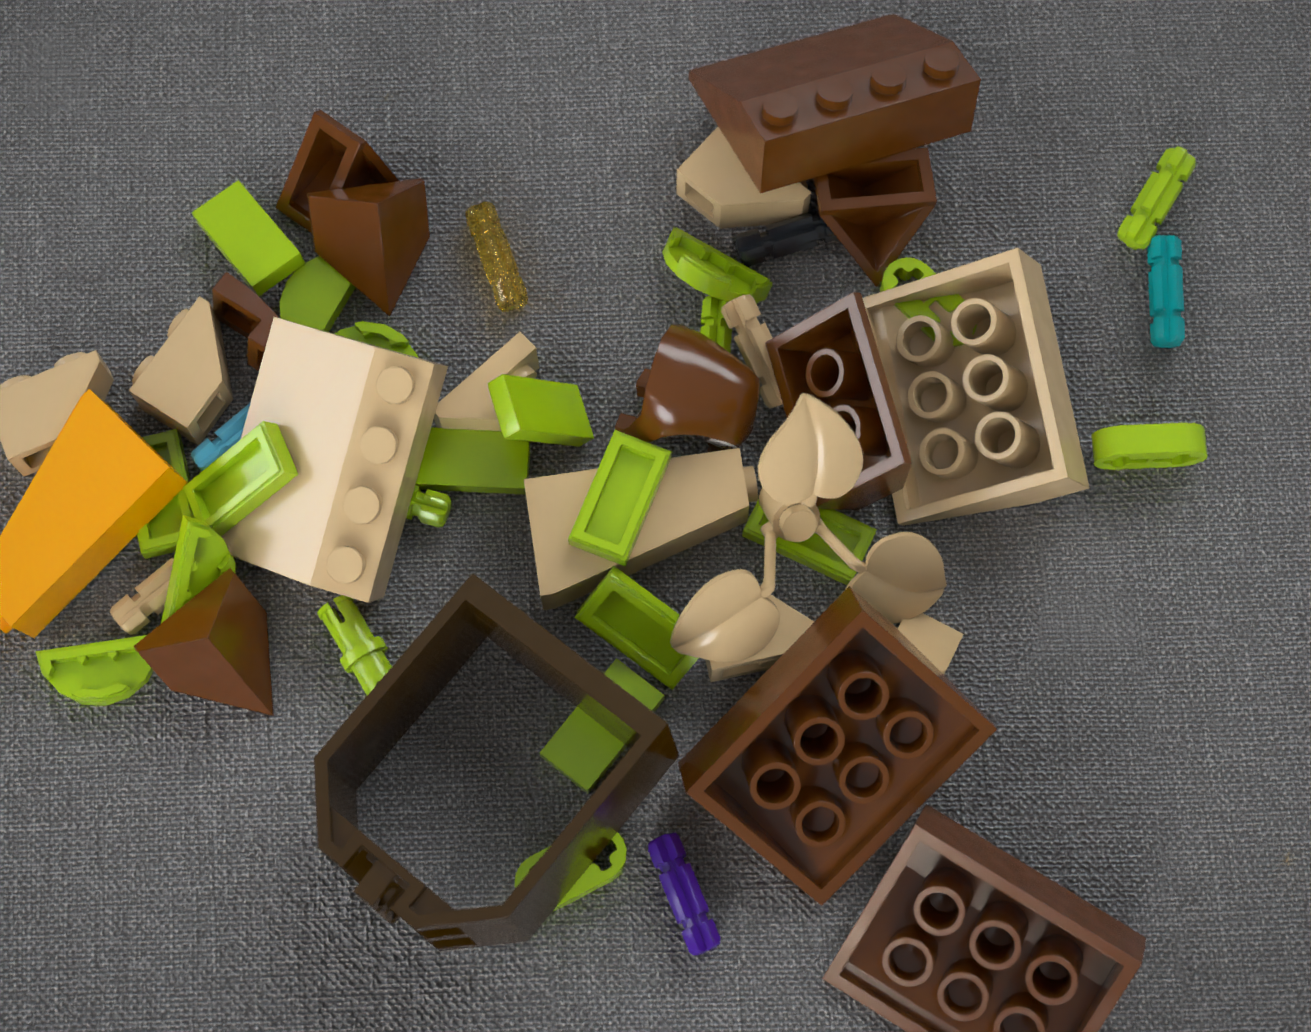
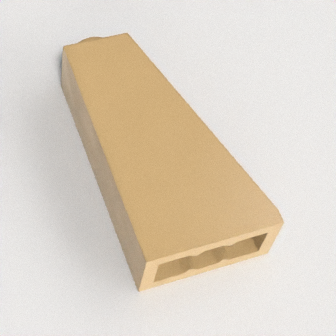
(694, 502)

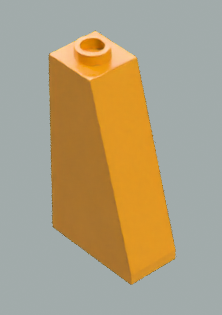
(78, 513)

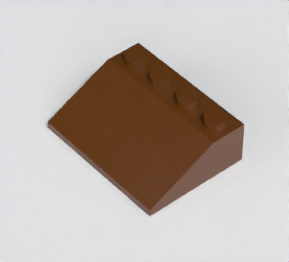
(839, 99)
(834, 747)
(981, 942)

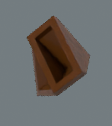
(329, 160)
(878, 206)
(372, 235)
(215, 647)

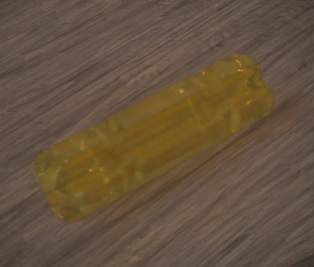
(496, 256)

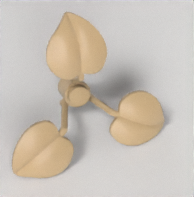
(805, 460)

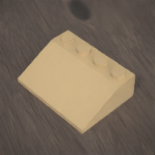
(985, 417)
(357, 439)

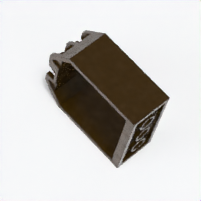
(398, 702)

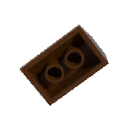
(840, 365)

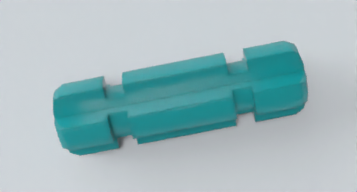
(1166, 291)

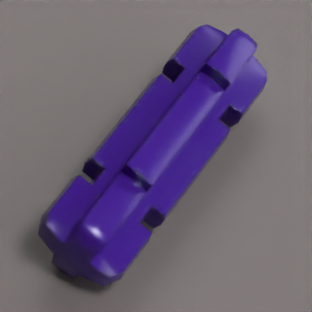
(684, 893)

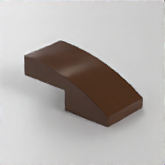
(244, 313)

